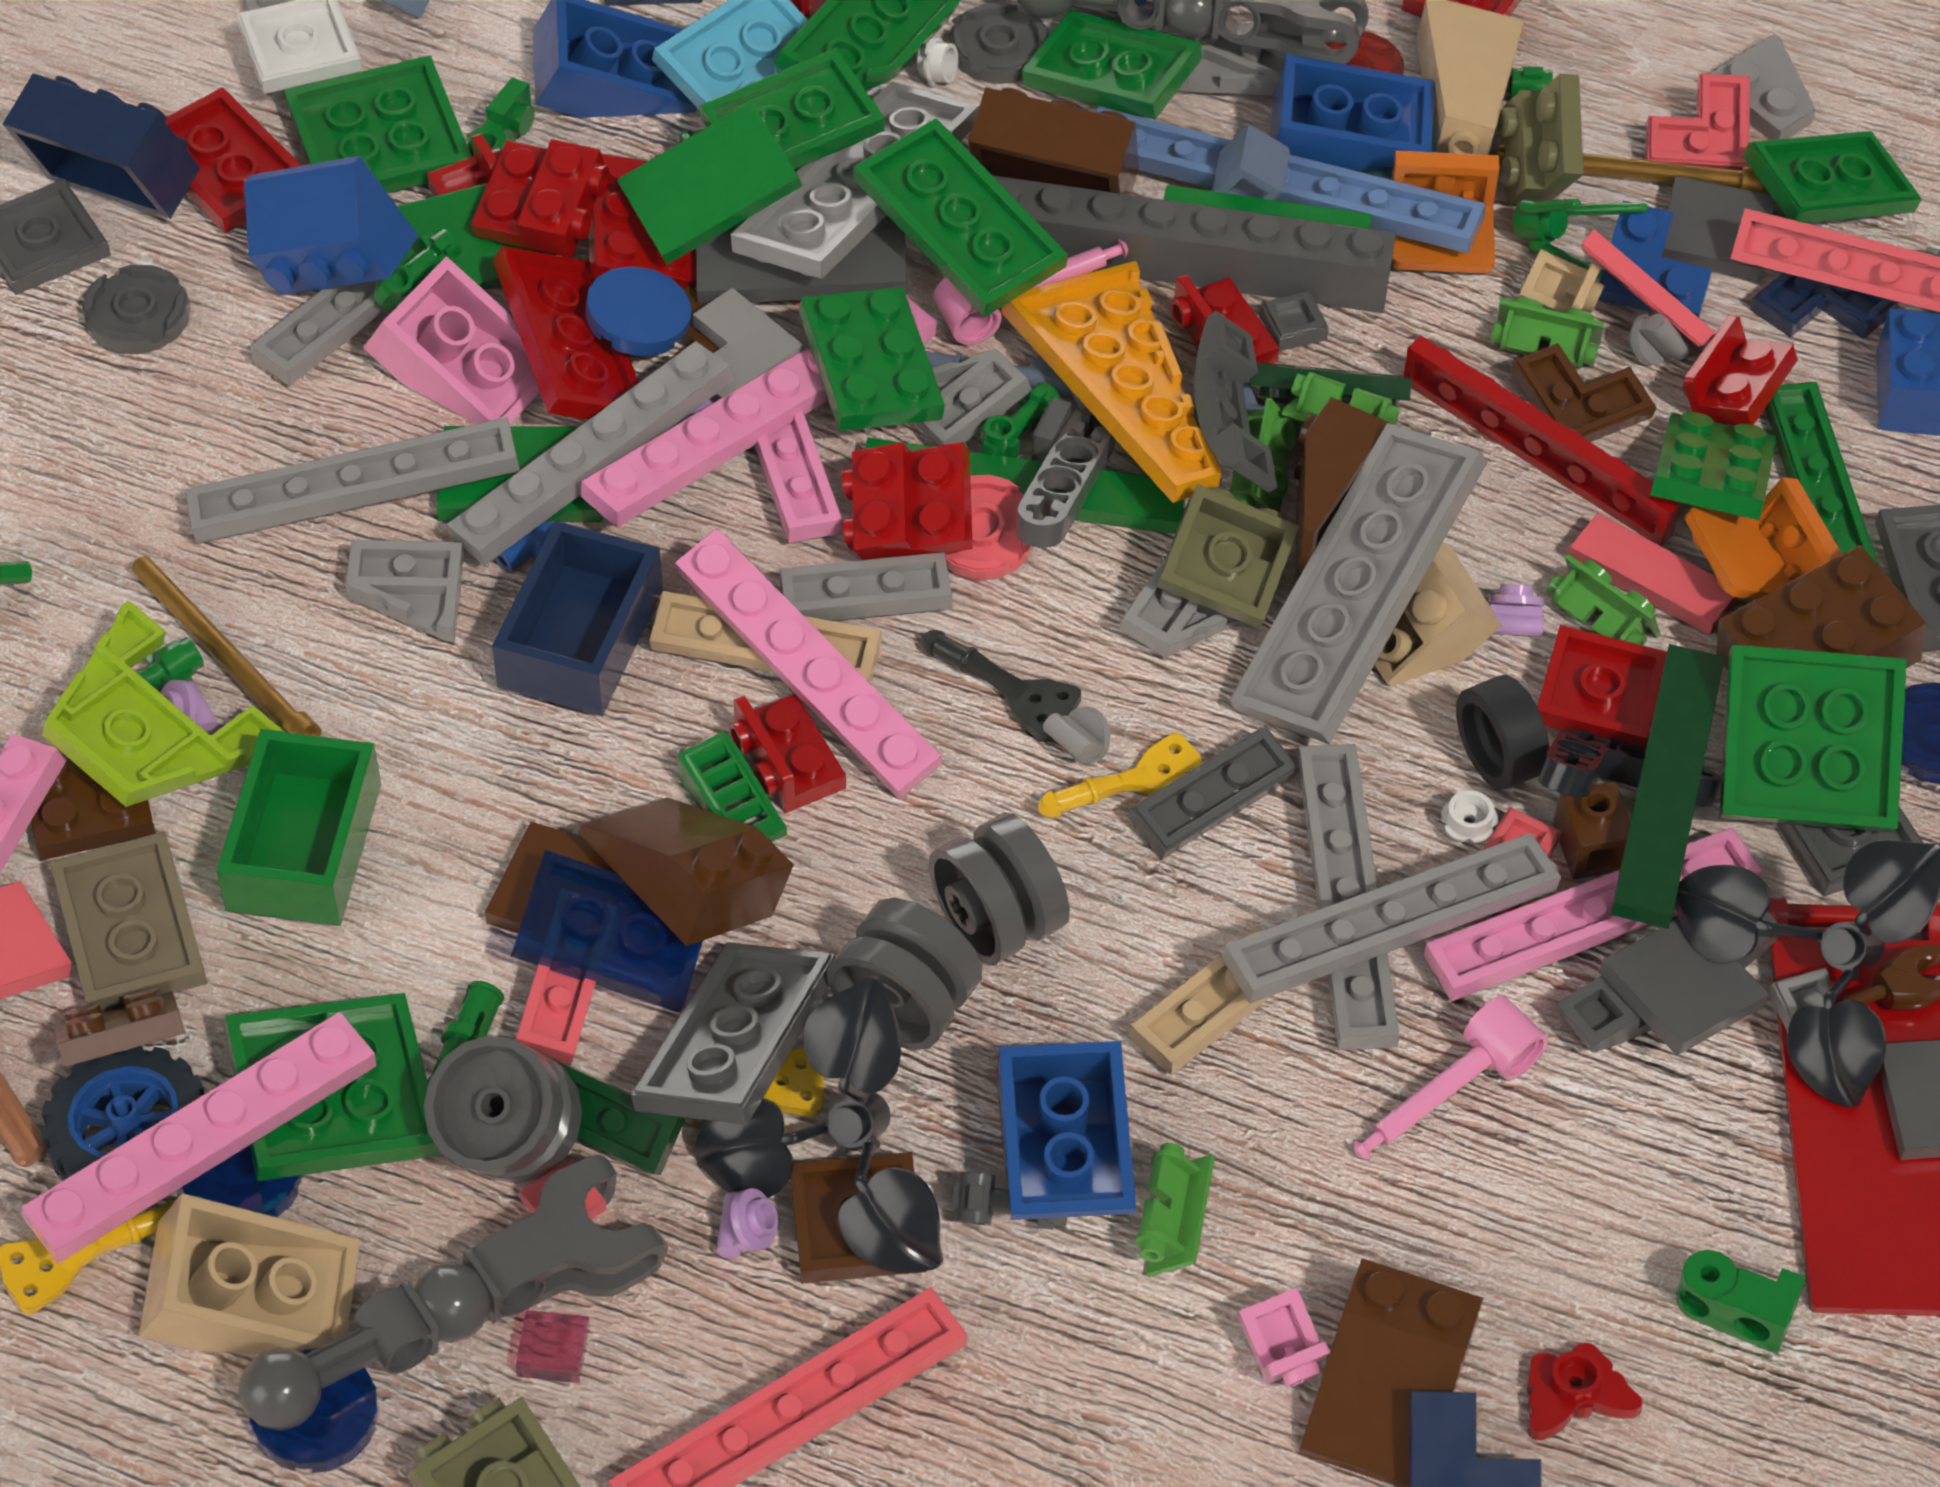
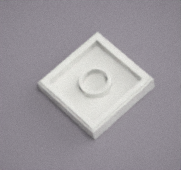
(298, 43)

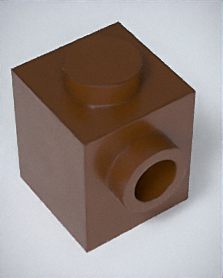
(1593, 830)

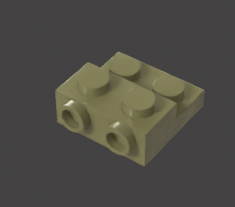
(1542, 141)
(1228, 555)
(500, 1451)

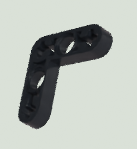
(1582, 757)

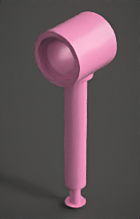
(972, 328)
(1500, 1041)

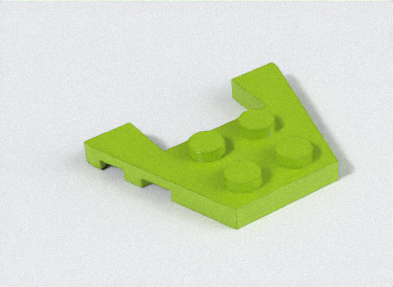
(130, 732)

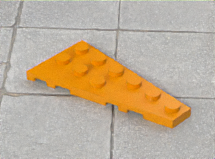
(1122, 368)

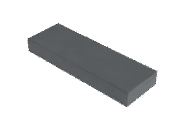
(1213, 792)

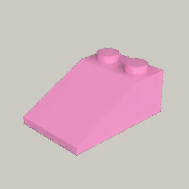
(457, 348)

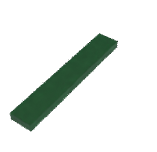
(1668, 787)

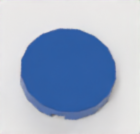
(638, 310)

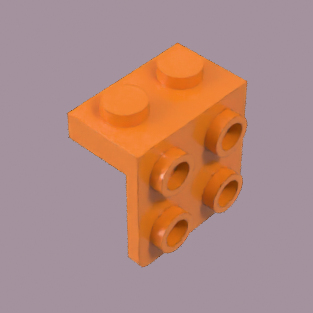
(1458, 175)
(1764, 553)

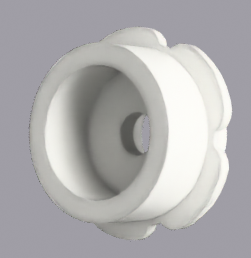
(937, 61)
(1470, 806)

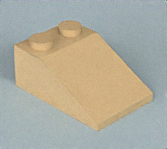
(246, 1281)

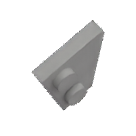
(1234, 69)
(1776, 92)

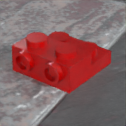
(542, 196)
(908, 501)

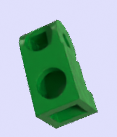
(1738, 1299)

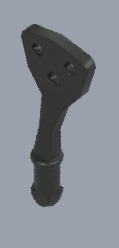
(1017, 692)

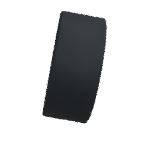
(1502, 731)

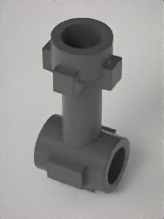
(977, 1199)

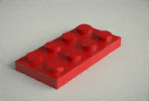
(548, 304)

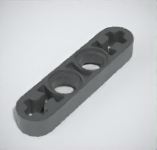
(1064, 475)

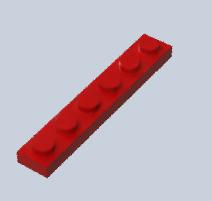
(1540, 440)

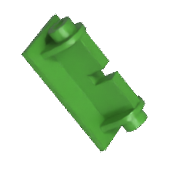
(1529, 322)
(1316, 391)
(1278, 434)
(1590, 589)
(1174, 1224)

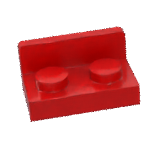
(1194, 305)
(1737, 375)
(786, 751)

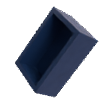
(102, 144)
(578, 618)

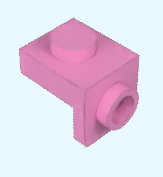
(1284, 1339)

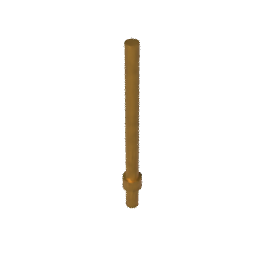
(1664, 171)
(223, 650)

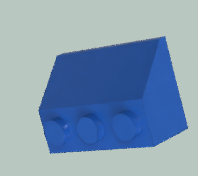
(323, 226)

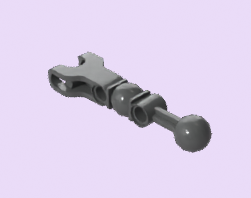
(1278, 25)
(450, 1302)

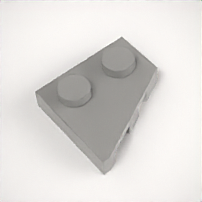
(973, 393)
(409, 581)
(1169, 621)

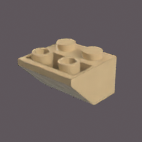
(1439, 624)

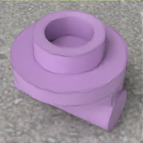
(1518, 610)
(191, 702)
(746, 1223)

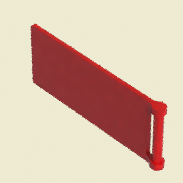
(1861, 1209)

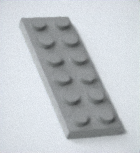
(831, 212)
(1358, 582)

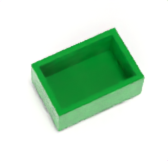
(299, 827)

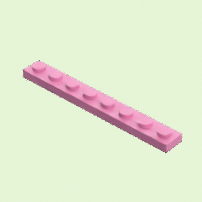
(714, 435)

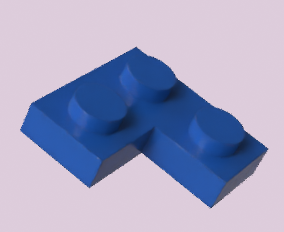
(1643, 242)

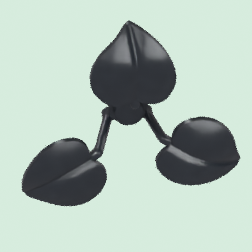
(1894, 888)
(857, 1040)

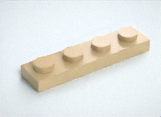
(693, 629)

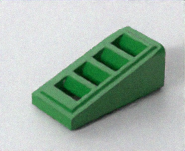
(717, 762)

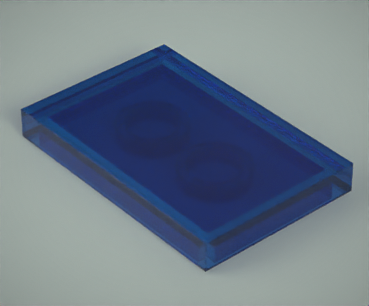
(601, 930)

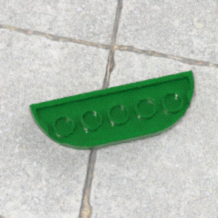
(870, 35)

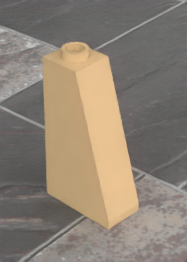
(1470, 62)

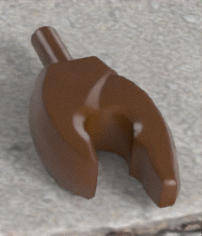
(1900, 983)

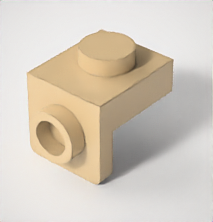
(1562, 284)

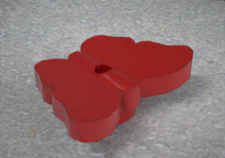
(1556, 1400)

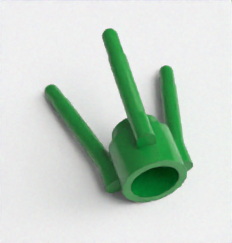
(1547, 220)

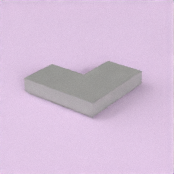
(745, 338)

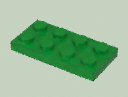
(960, 217)

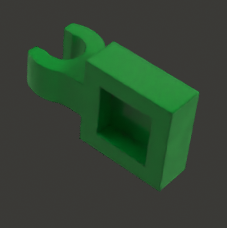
(507, 115)

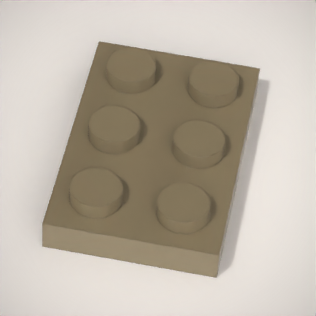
(127, 920)

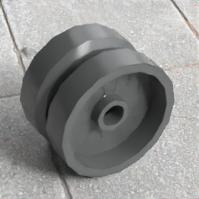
(999, 887)
(920, 962)
(502, 1109)

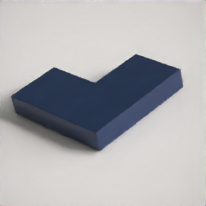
(1794, 301)
(1445, 1446)

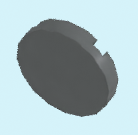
(997, 42)
(136, 309)

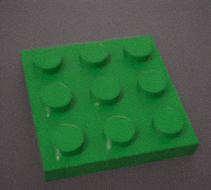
(385, 115)
(1813, 738)
(364, 1122)

